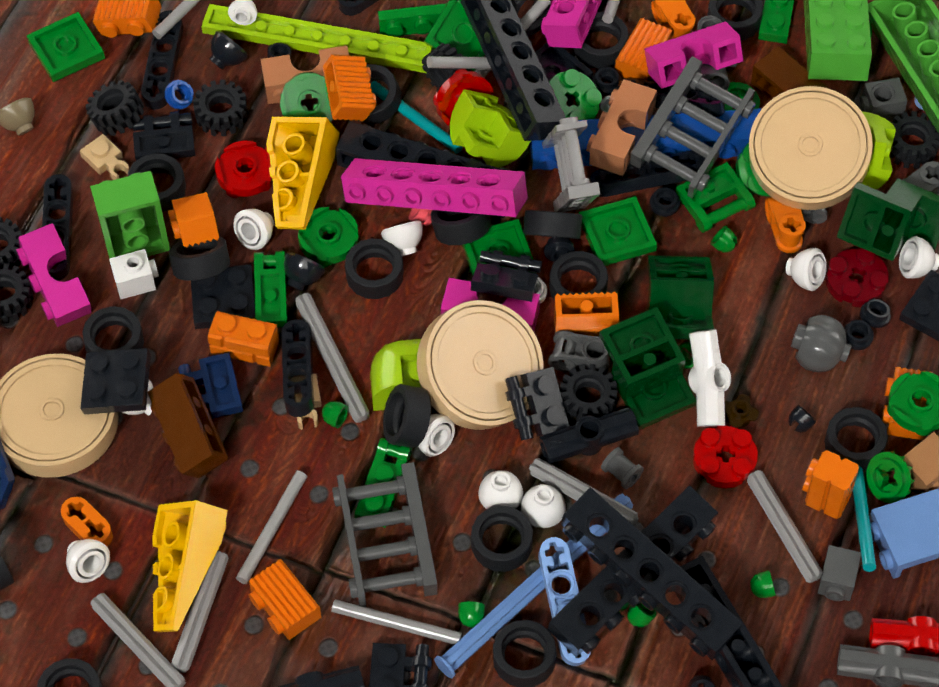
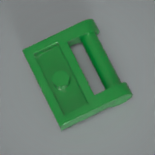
(721, 185)

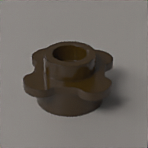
(740, 419)

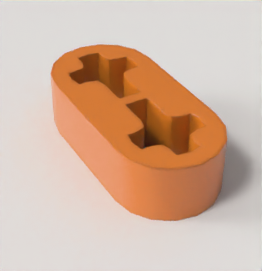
(91, 518)

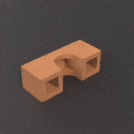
(279, 70)
(629, 107)

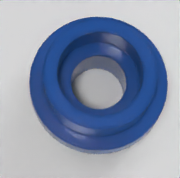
(186, 94)

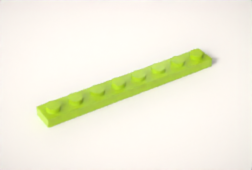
(314, 36)

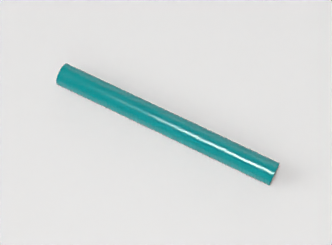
(418, 119)
(863, 523)

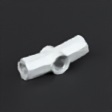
(708, 378)

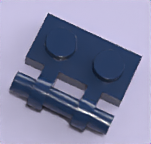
(219, 382)

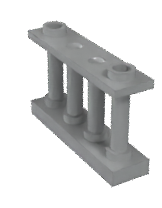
(576, 188)

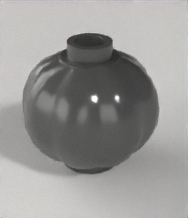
(820, 343)

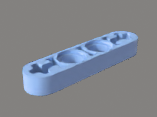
(556, 600)

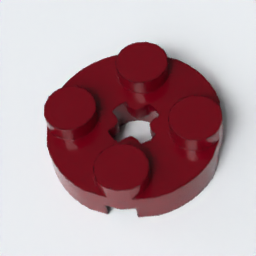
(861, 262)

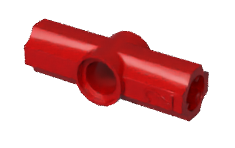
(916, 635)

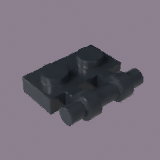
(173, 141)
(503, 281)
(543, 401)
(390, 664)

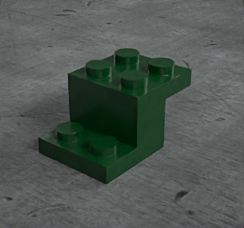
(888, 220)
(682, 292)
(648, 367)

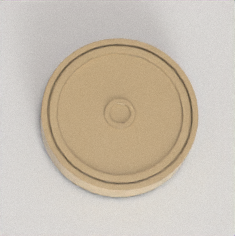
(810, 147)
(470, 356)
(43, 418)

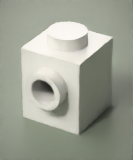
(134, 273)

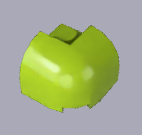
(486, 129)
(882, 140)
(391, 367)

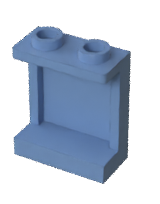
(907, 531)

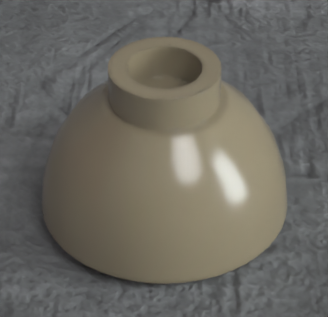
(18, 116)

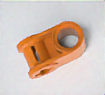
(674, 15)
(786, 225)

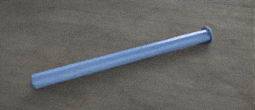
(510, 607)

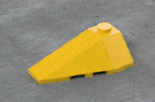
(300, 162)
(186, 544)

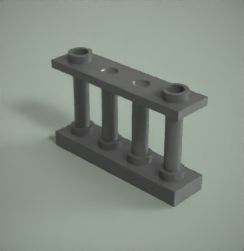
(677, 103)
(412, 515)

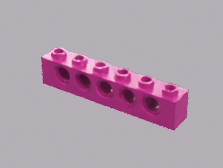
(569, 22)
(435, 187)

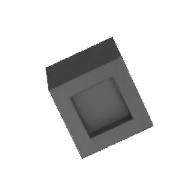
(883, 98)
(839, 573)

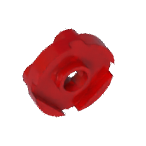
(452, 88)
(239, 183)
(728, 439)

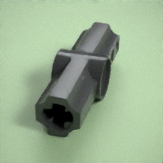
(888, 666)

